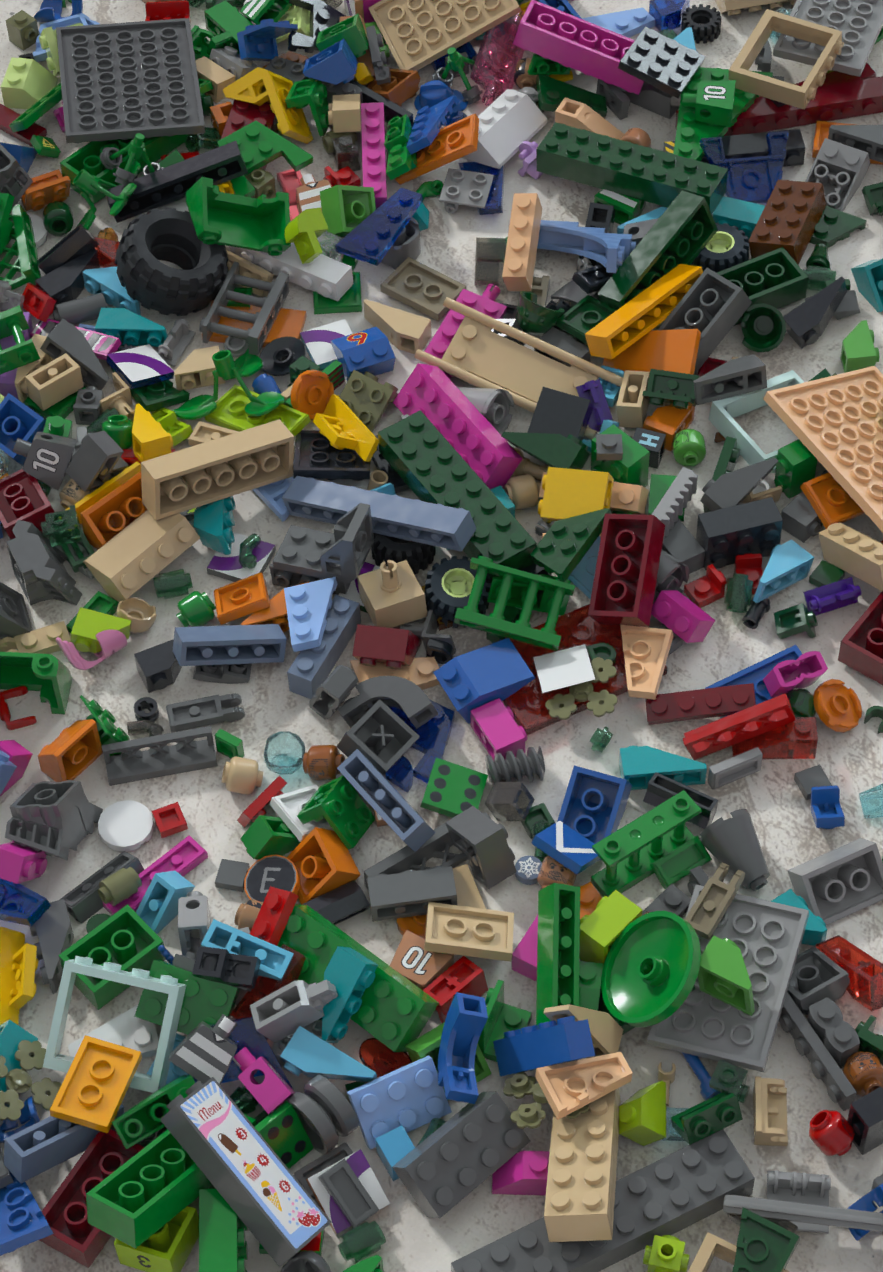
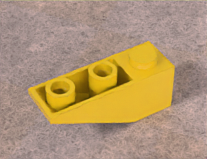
(148, 436)

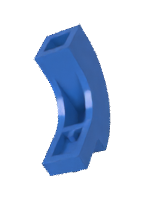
(458, 1047)

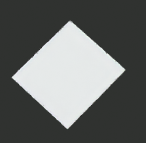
(564, 668)

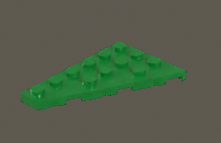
(691, 131)

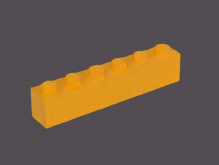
(641, 313)

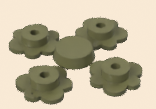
(599, 703)
(19, 1081)
(530, 1114)

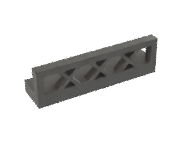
(160, 758)
(407, 859)

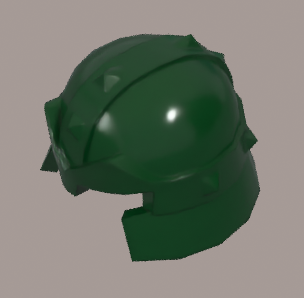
(533, 317)
(763, 328)

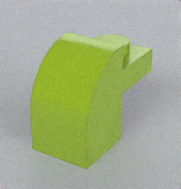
(304, 233)

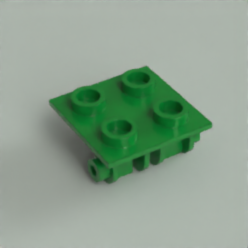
(105, 724)

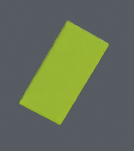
(232, 415)

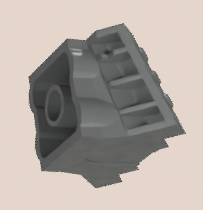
(12, 176)
(39, 567)
(52, 817)

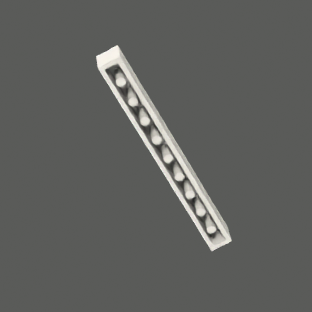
(321, 275)

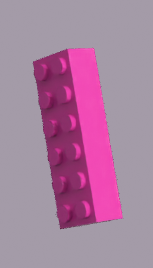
(576, 44)
(459, 423)

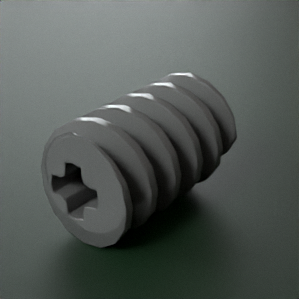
(516, 767)

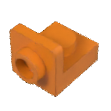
(219, 115)

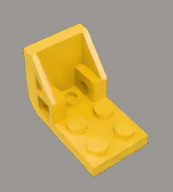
(265, 86)

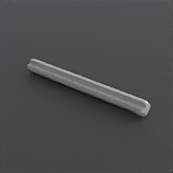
(805, 1212)

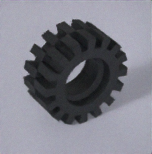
(704, 22)

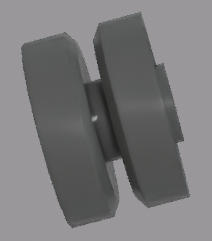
(324, 1113)

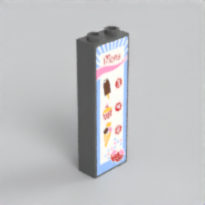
(245, 1170)

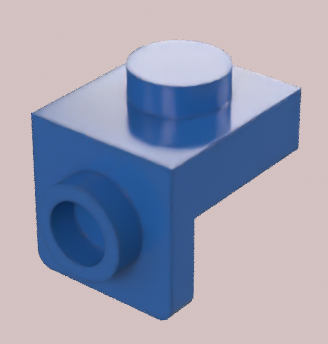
(826, 807)

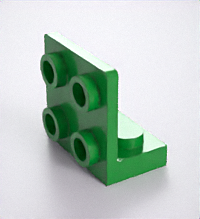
(312, 93)
(341, 808)
(500, 1020)

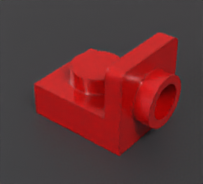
(342, 177)
(750, 565)
(707, 588)

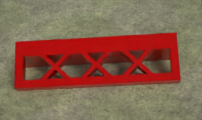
(739, 727)

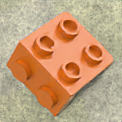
(46, 189)

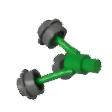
(456, 63)
(112, 158)

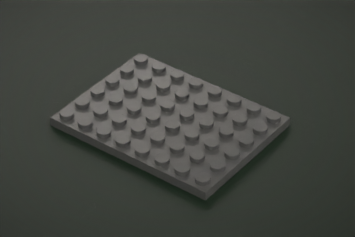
(129, 80)

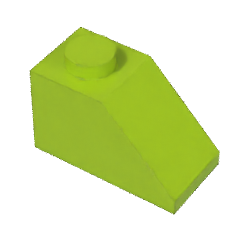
(90, 623)
(644, 1115)

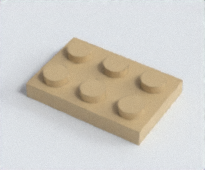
(469, 931)

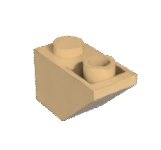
(197, 369)

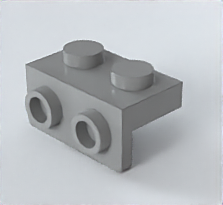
(231, 61)

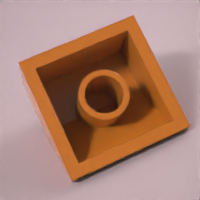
(71, 751)
(322, 864)

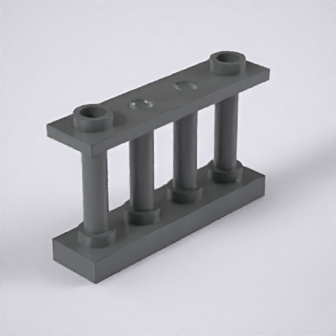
(261, 321)

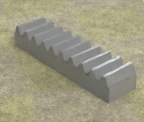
(676, 498)

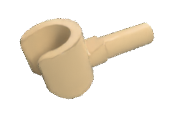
(667, 1077)

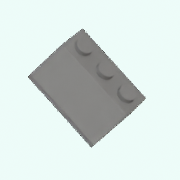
(840, 880)

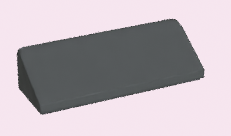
(84, 899)

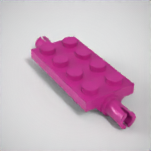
(484, 304)

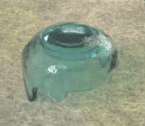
(284, 752)

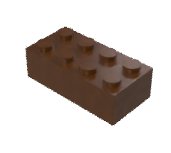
(788, 218)

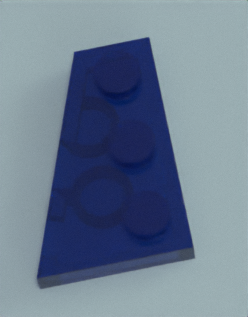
(495, 198)

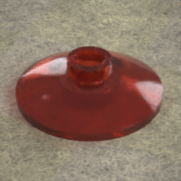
(381, 1058)

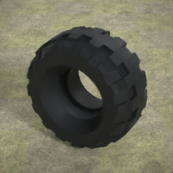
(170, 238)

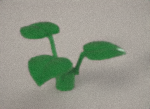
(90, 185)
(229, 369)

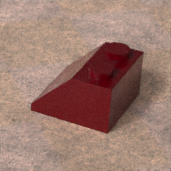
(385, 645)

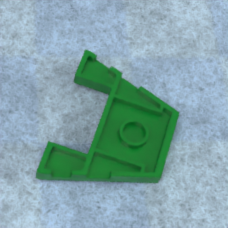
(259, 147)

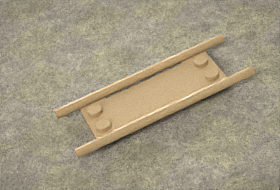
(500, 363)

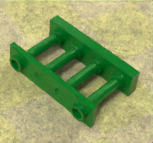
(24, 352)
(496, 623)
(642, 842)

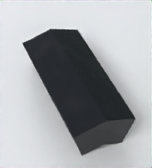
(70, 247)
(663, 788)
(340, 903)

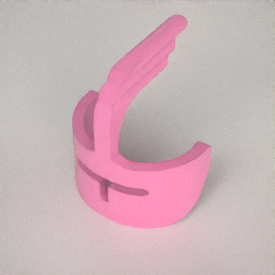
(109, 640)

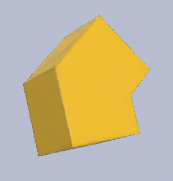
(363, 74)

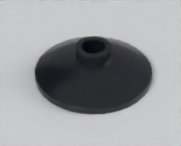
(280, 354)

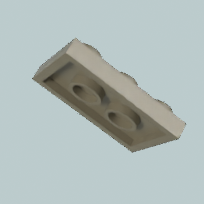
(421, 288)

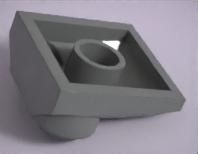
(815, 979)

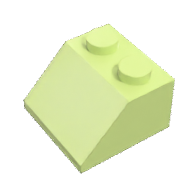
(26, 83)

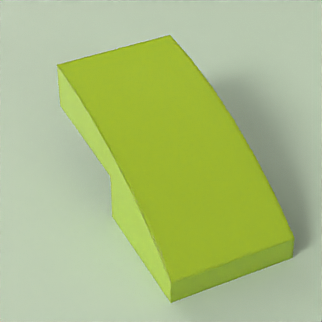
(170, 423)

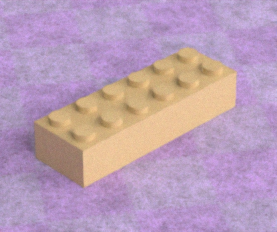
(217, 469)
(583, 1173)

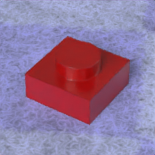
(169, 820)

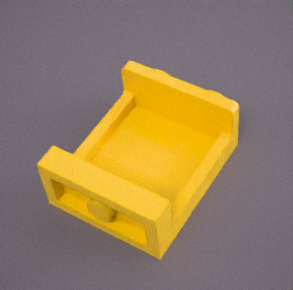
(574, 493)

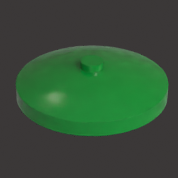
(651, 969)

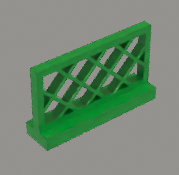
(24, 248)

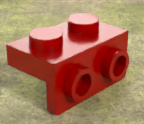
(167, 10)
(274, 915)

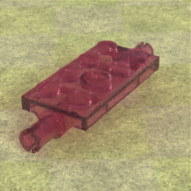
(497, 59)

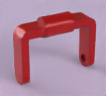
(5, 713)

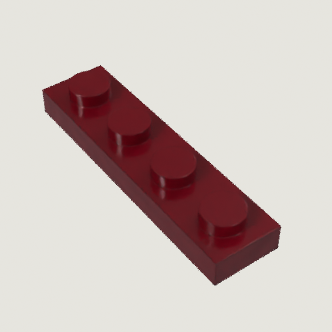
(700, 703)

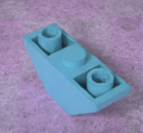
(107, 282)

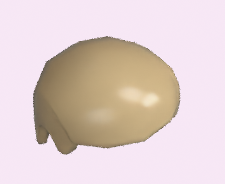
(139, 612)

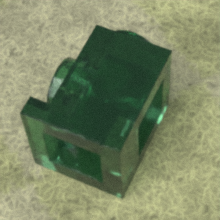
(62, 527)

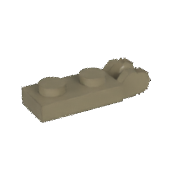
(714, 901)

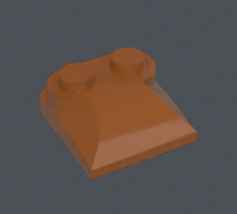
(402, 86)

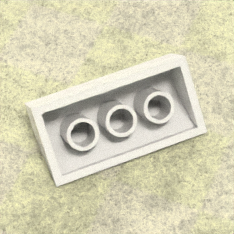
(504, 127)

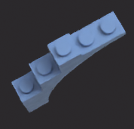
(590, 242)

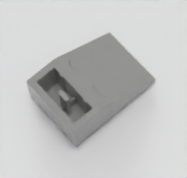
(840, 171)

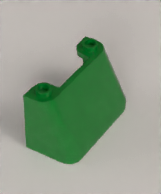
(239, 219)
(37, 673)

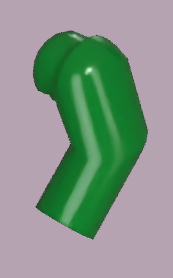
(430, 188)

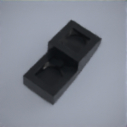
(226, 968)

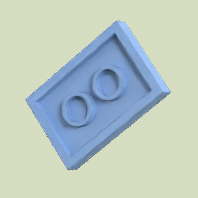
(399, 1098)

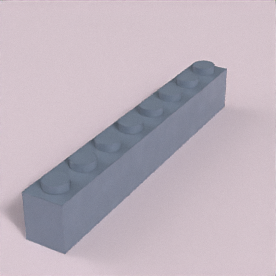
(390, 514)

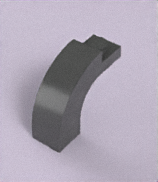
(394, 693)

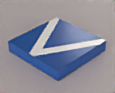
(566, 847)

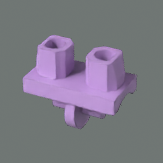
(528, 153)

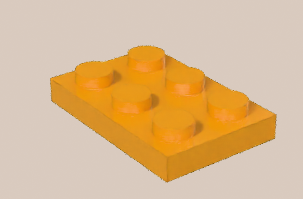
(96, 1084)

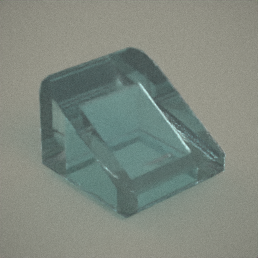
(872, 802)

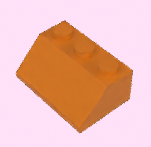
(113, 512)

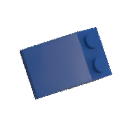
(483, 676)
(594, 803)

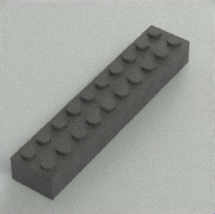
(647, 1204)

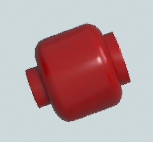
(831, 1133)

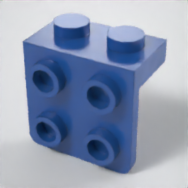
(259, 41)

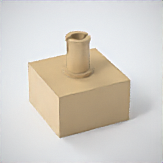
(392, 595)

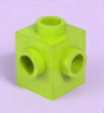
(666, 1255)

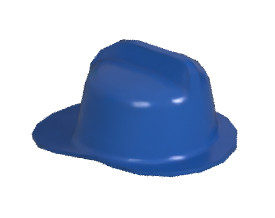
(435, 92)

